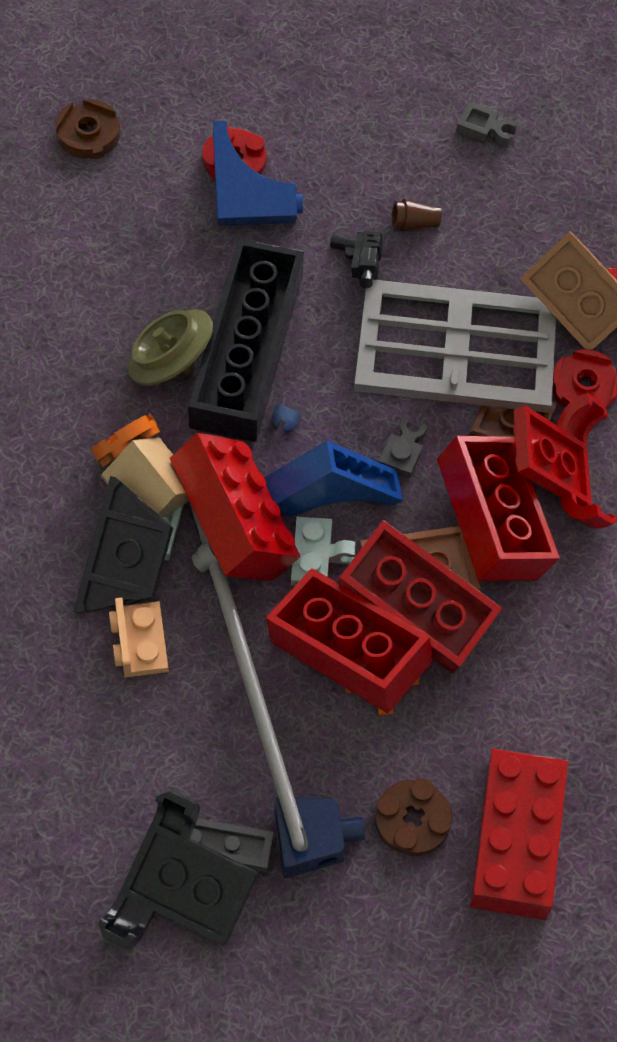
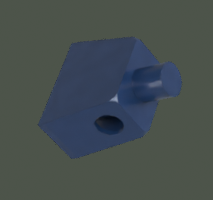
(324, 835)

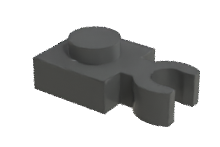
(482, 123)
(403, 452)

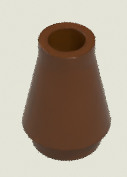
(415, 215)

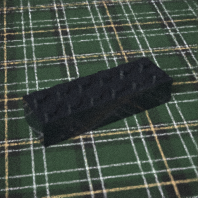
(246, 340)

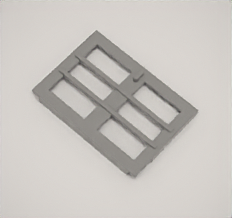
(456, 351)

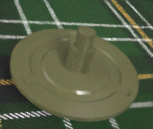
(169, 346)

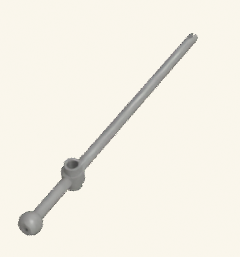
(204, 560)

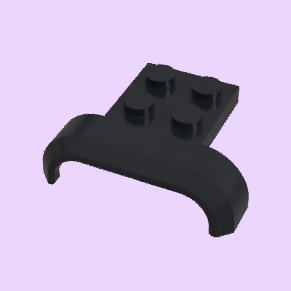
(178, 881)

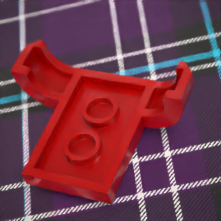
(559, 456)

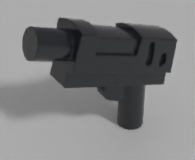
(364, 251)

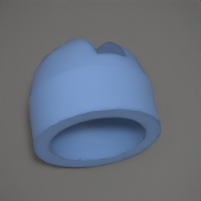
(286, 414)

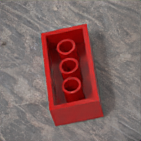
(235, 507)
(497, 509)
(422, 593)
(350, 640)
(519, 834)

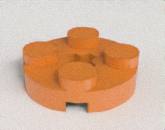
(107, 451)

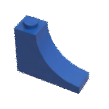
(245, 195)
(332, 476)

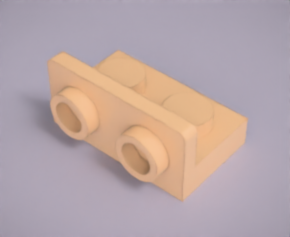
(141, 638)

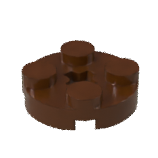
(92, 143)
(403, 836)

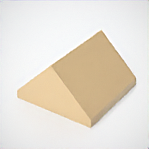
(149, 474)

